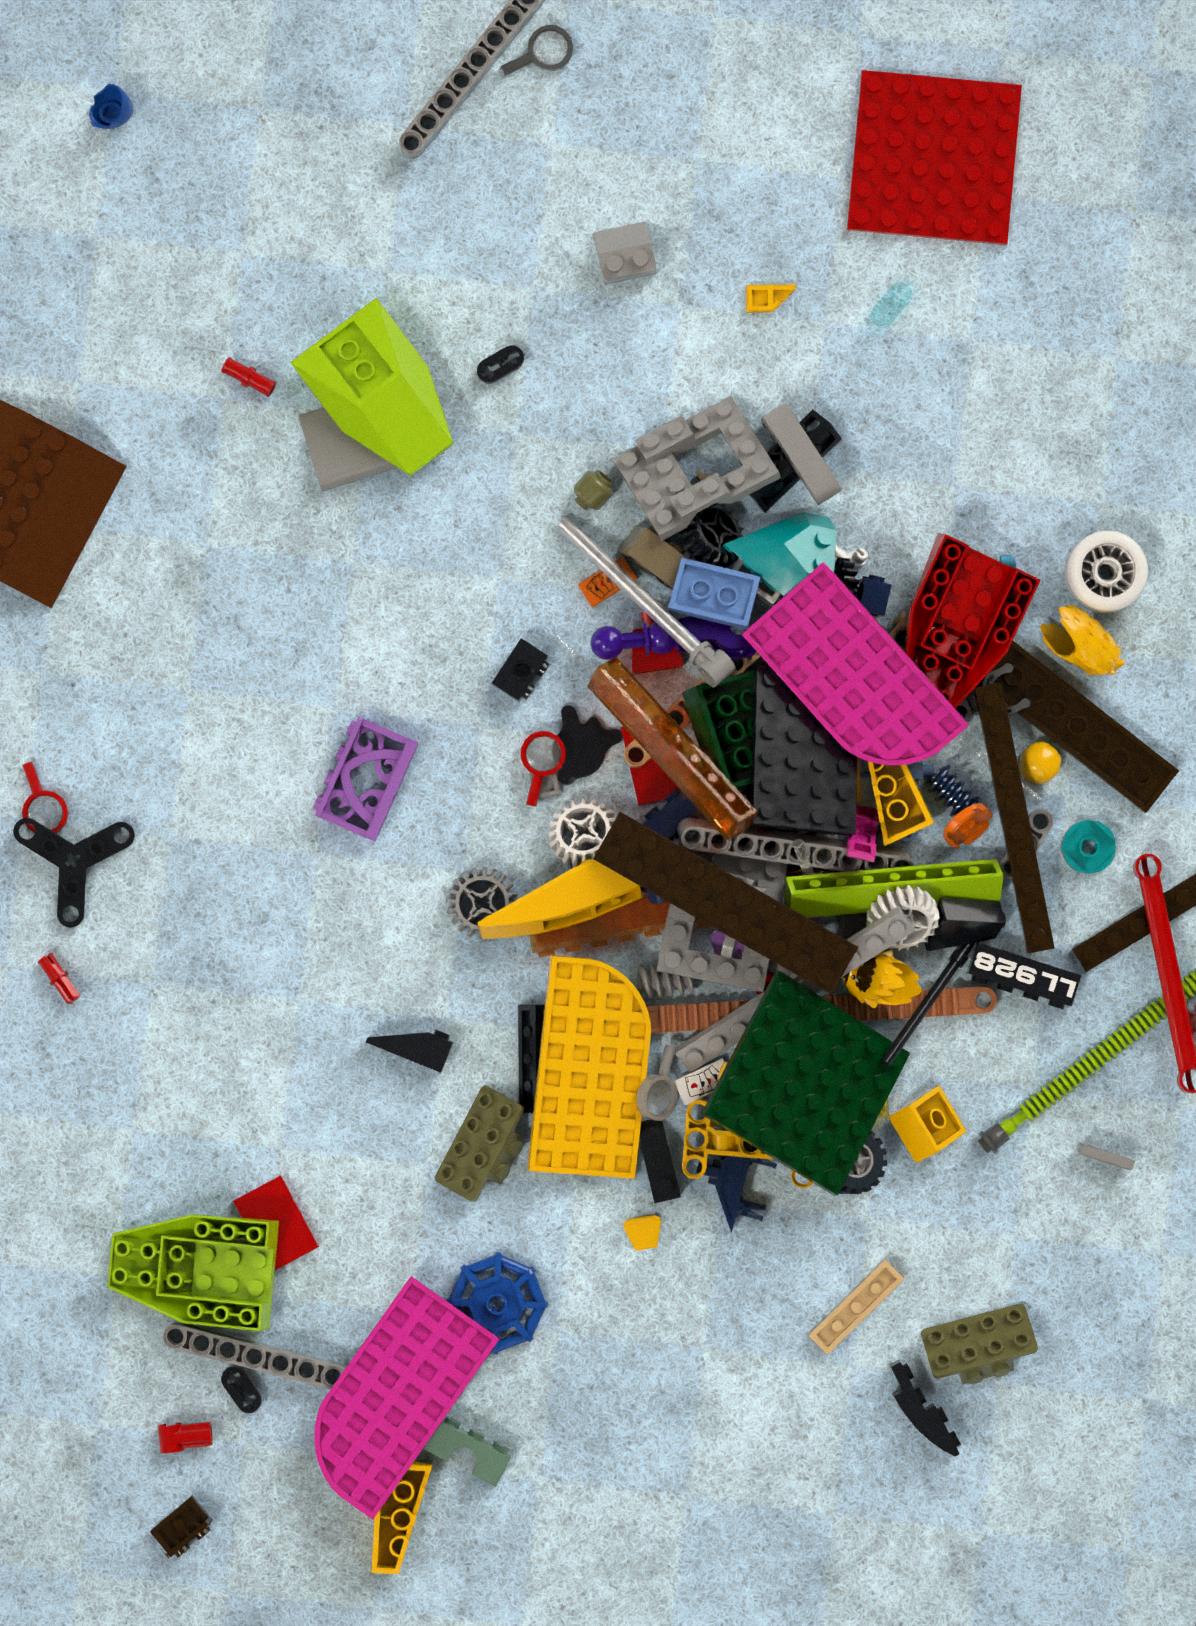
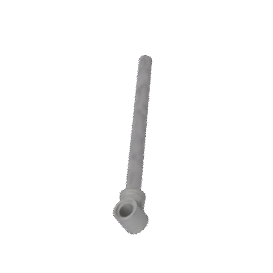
(712, 665)

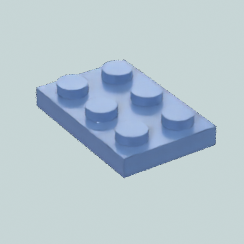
(714, 593)

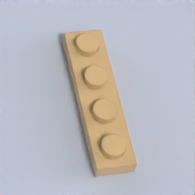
(856, 1306)

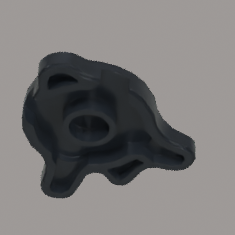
(584, 744)

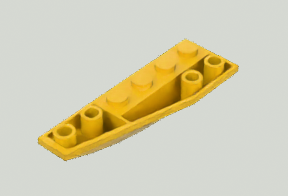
(562, 902)

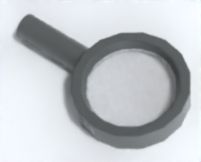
(548, 49)

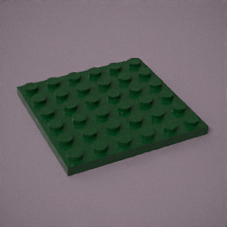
(805, 1083)

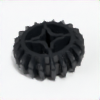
(707, 537)

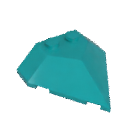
(787, 550)

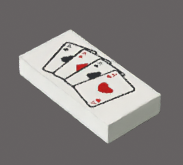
(699, 1082)

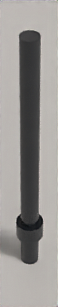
(957, 961)

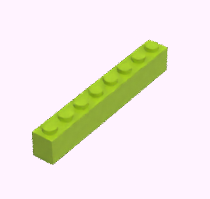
(855, 890)

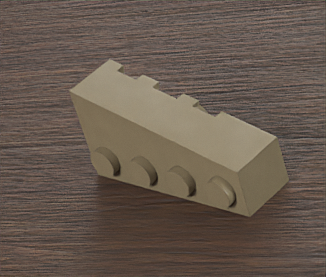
(653, 554)

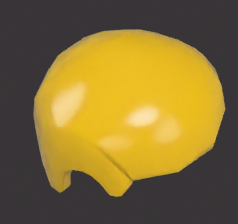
(1039, 763)

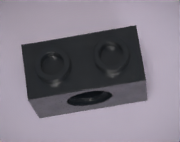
(521, 655)

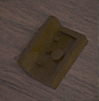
(181, 1527)

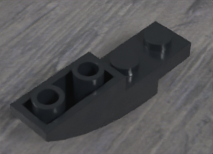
(926, 1419)

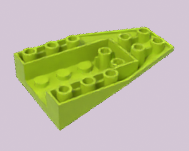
(377, 389)
(199, 1269)

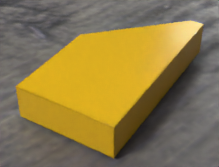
(766, 297)

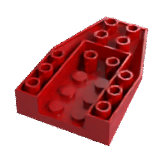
(964, 616)

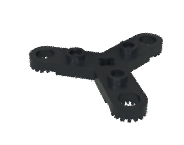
(56, 850)

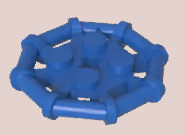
(502, 1288)

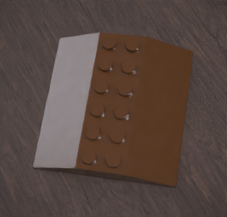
(48, 502)

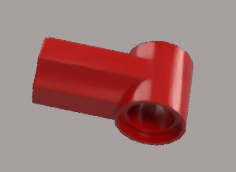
(181, 1436)

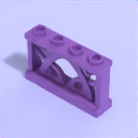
(372, 815)

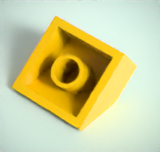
(927, 1124)

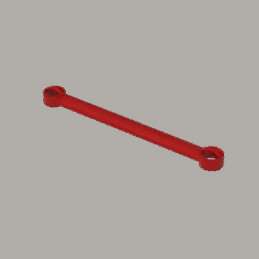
(1168, 970)

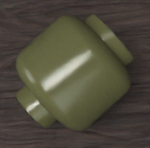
(593, 490)

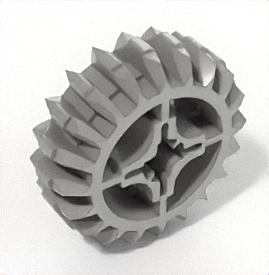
(464, 888)

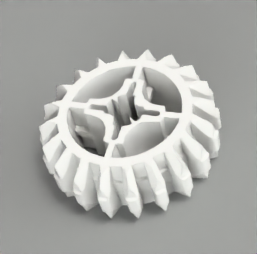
(568, 820)
(916, 905)

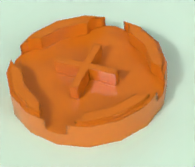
(967, 825)

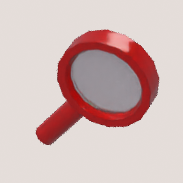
(542, 756)
(43, 805)

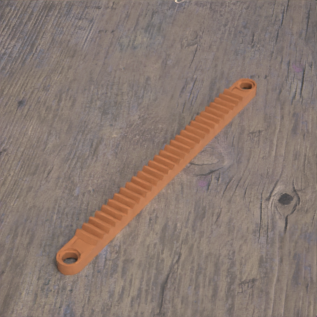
(702, 1015)

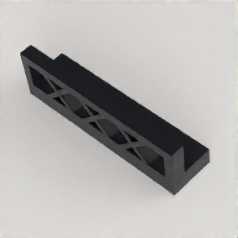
(823, 438)
(529, 1043)

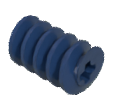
(950, 791)

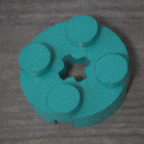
(1104, 846)

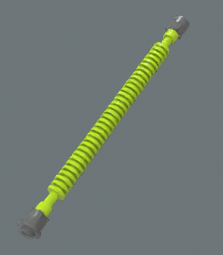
(1000, 1133)

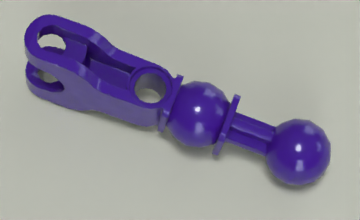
(609, 642)

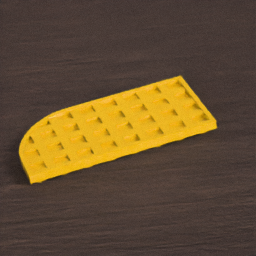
(589, 1071)

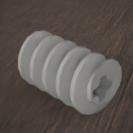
(659, 981)

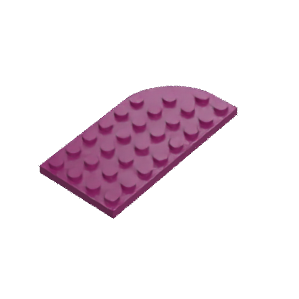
(853, 674)
(396, 1394)

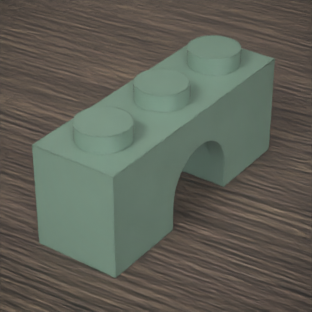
(490, 1458)

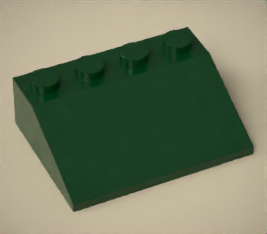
(724, 724)

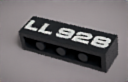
(1024, 975)

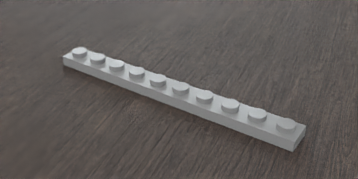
(730, 1028)

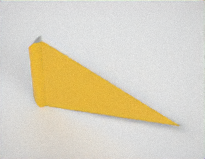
(643, 1231)

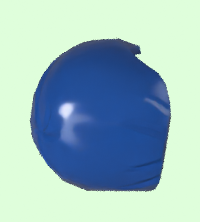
(110, 108)

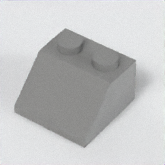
(625, 253)

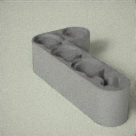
(801, 453)

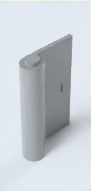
(336, 455)

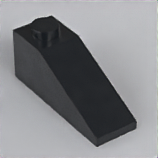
(422, 1048)
(658, 1161)

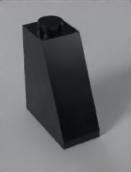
(966, 922)

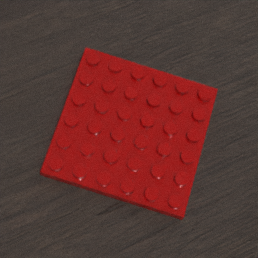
(934, 157)

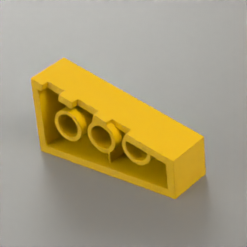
(898, 802)
(396, 1519)

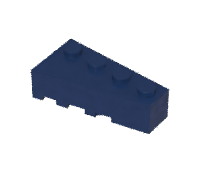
(671, 814)

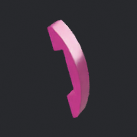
(862, 844)

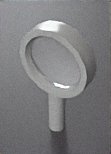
(658, 1092)

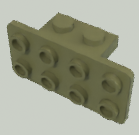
(483, 1145)
(980, 1344)

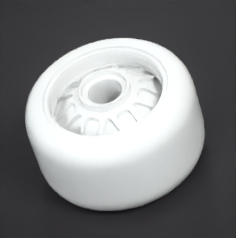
(1124, 560)

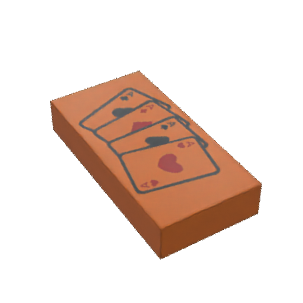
(600, 587)

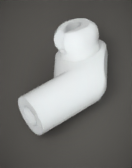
(858, 557)

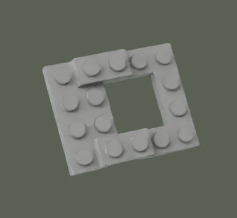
(664, 488)
(745, 973)

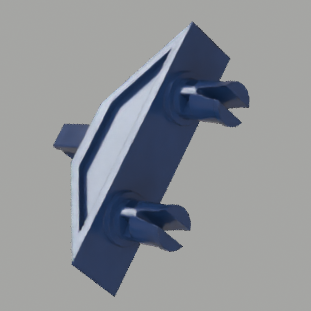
(729, 1181)

